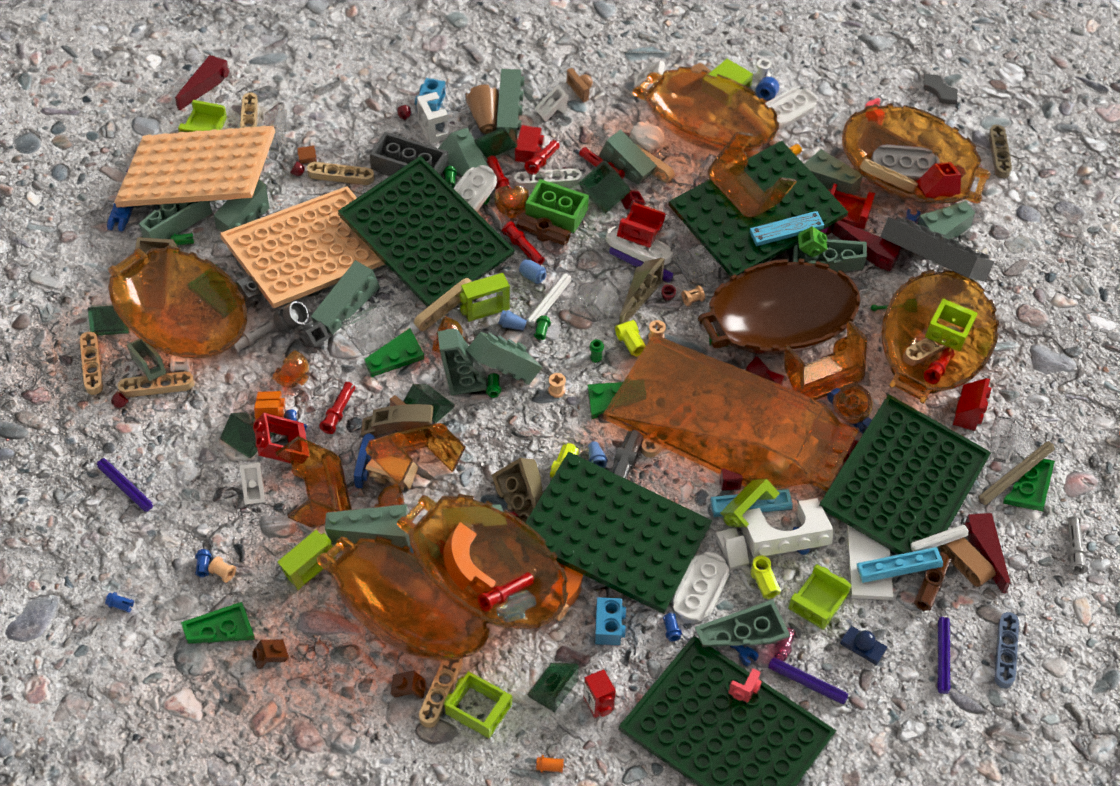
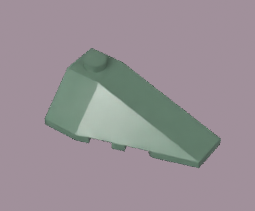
(462, 151)
(746, 627)

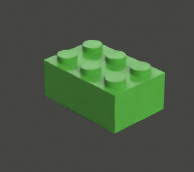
(557, 203)

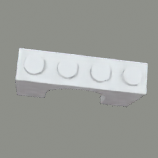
(767, 541)

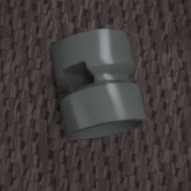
(291, 316)

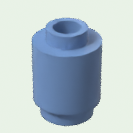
(532, 271)

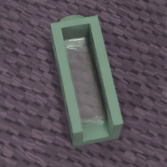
(147, 359)

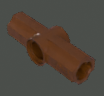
(543, 229)
(928, 589)

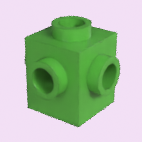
(812, 241)

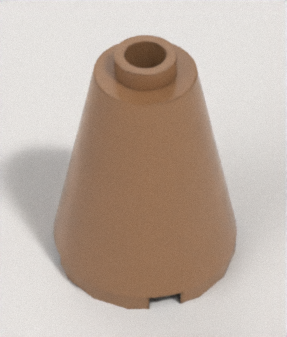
(484, 107)

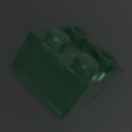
(604, 186)

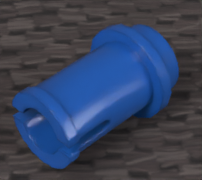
(202, 564)
(119, 602)
(673, 632)

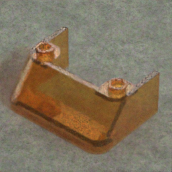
(729, 176)
(832, 371)
(391, 449)
(323, 481)

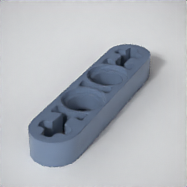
(1004, 649)

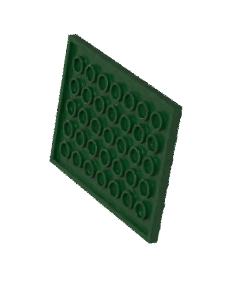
(425, 231)
(727, 231)
(904, 478)
(618, 531)
(719, 739)

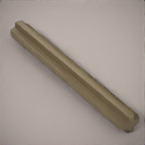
(1016, 473)

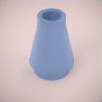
(511, 321)
(596, 454)

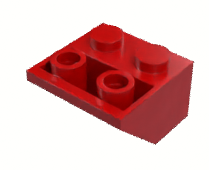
(940, 180)
(972, 404)

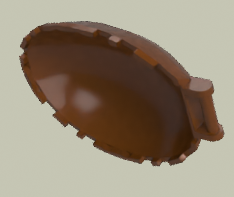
(780, 307)

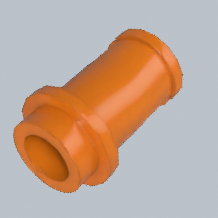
(549, 764)

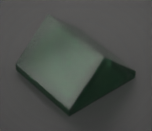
(497, 141)
(105, 320)
(427, 395)
(240, 433)
(555, 684)

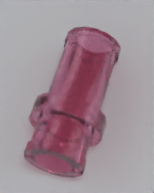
(783, 647)

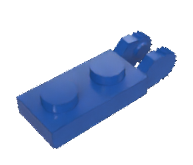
(120, 215)
(360, 472)

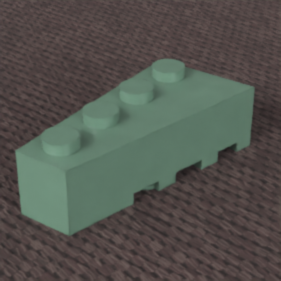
(509, 99)
(173, 219)
(839, 255)
(346, 297)
(504, 356)
(461, 368)
(368, 524)

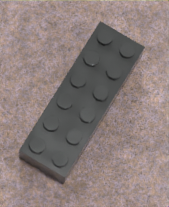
(937, 248)

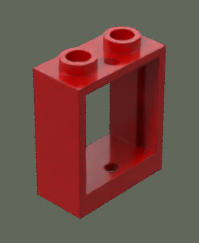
(275, 424)

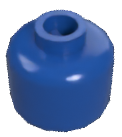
(767, 88)

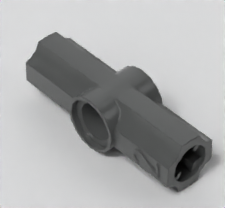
(627, 454)

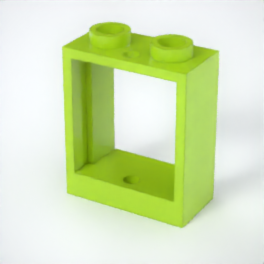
(483, 287)
(954, 314)
(301, 562)
(470, 680)

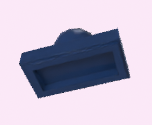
(864, 644)

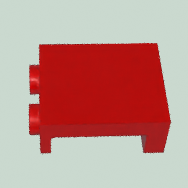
(857, 207)
(641, 225)

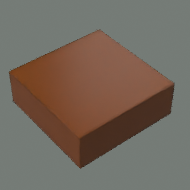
(307, 154)

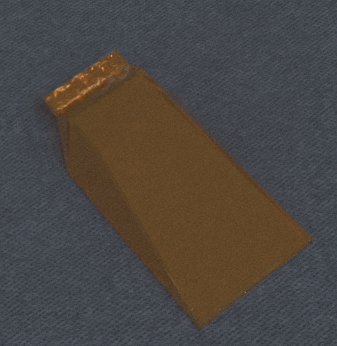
(729, 418)

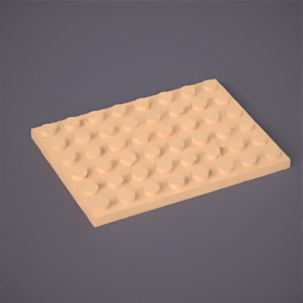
(196, 166)
(299, 248)

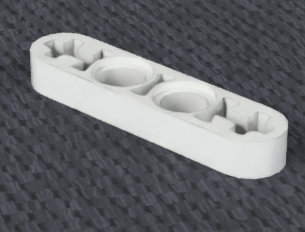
(547, 175)

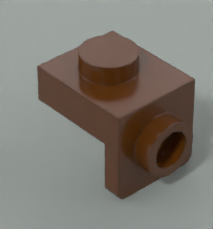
(269, 651)
(407, 684)

